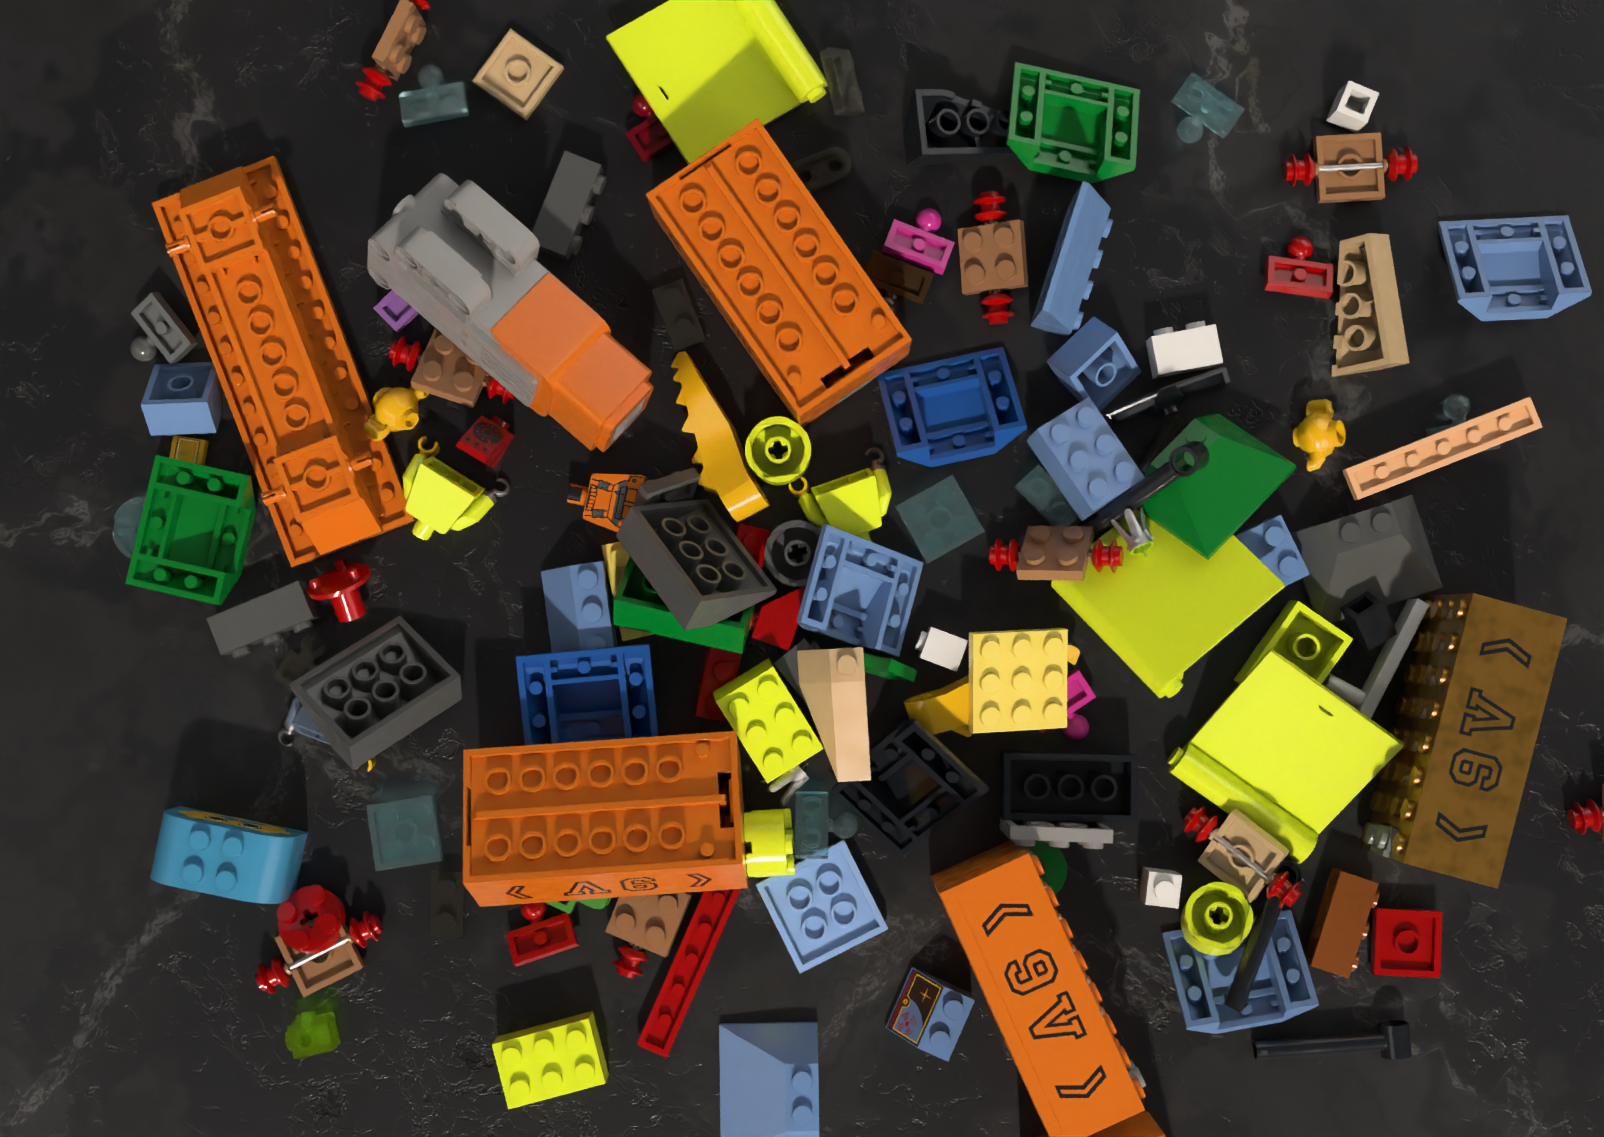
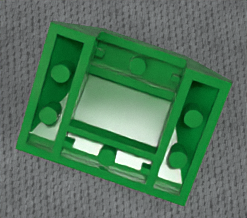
(1072, 124)
(1224, 494)
(193, 531)

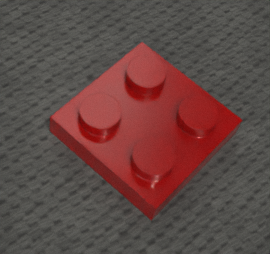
(1406, 942)

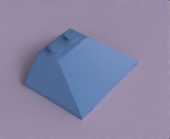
(1514, 266)
(859, 592)
(1278, 993)
(769, 1079)

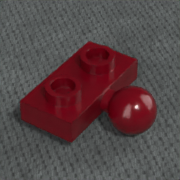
(649, 136)

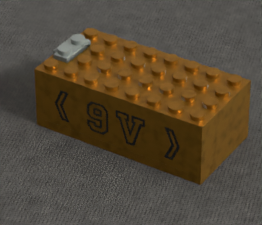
(1466, 736)

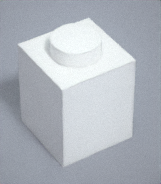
(1352, 106)
(941, 648)
(1160, 887)

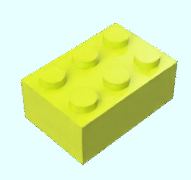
(1303, 640)
(767, 720)
(550, 1060)

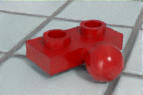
(1296, 274)
(542, 936)

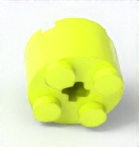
(762, 440)
(769, 843)
(1233, 912)

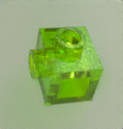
(312, 1034)

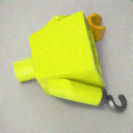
(443, 496)
(850, 502)

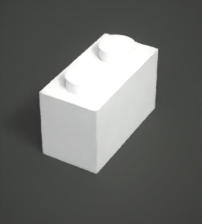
(1183, 350)

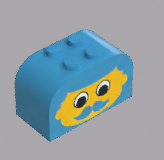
(227, 856)

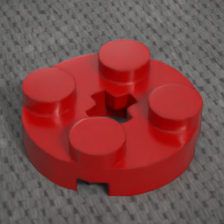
(293, 914)

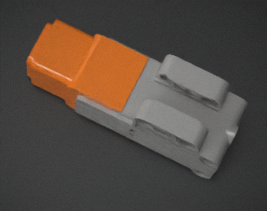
(481, 286)

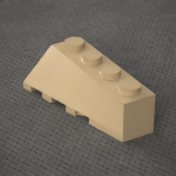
(1368, 308)

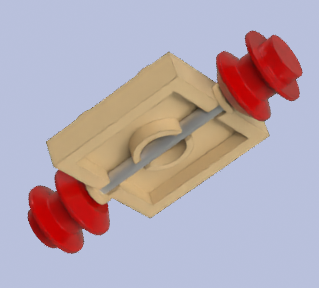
(1243, 855)

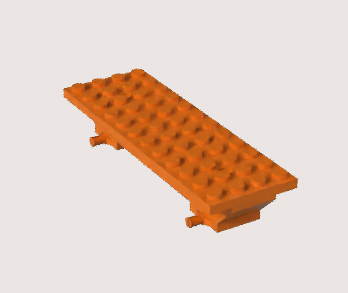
(282, 360)

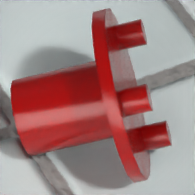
(342, 589)

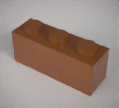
(1341, 922)

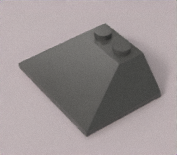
(1364, 552)

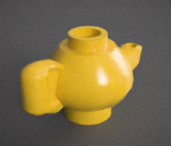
(394, 411)
(1319, 433)

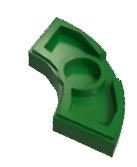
(886, 667)

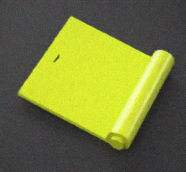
(717, 67)
(1171, 605)
(1284, 754)

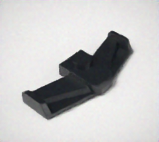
(1169, 398)

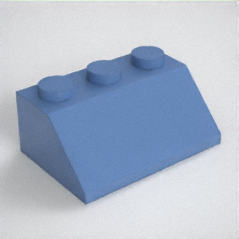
(579, 607)

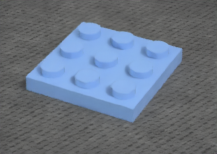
(822, 907)

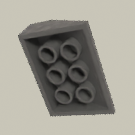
(693, 561)
(377, 691)

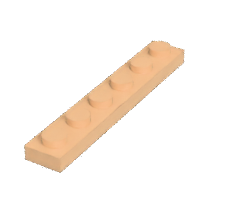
(1442, 448)

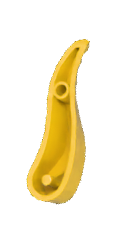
(719, 446)
(949, 706)

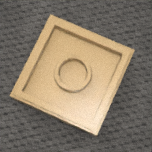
(518, 74)

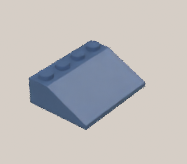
(1072, 263)

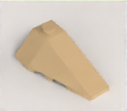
(837, 702)

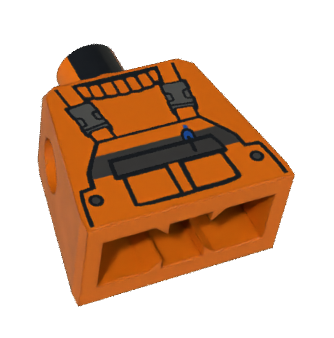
(606, 498)

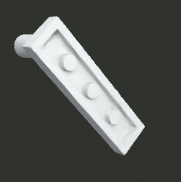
(1369, 696)

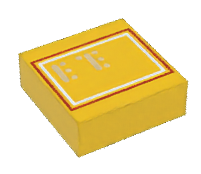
(189, 449)

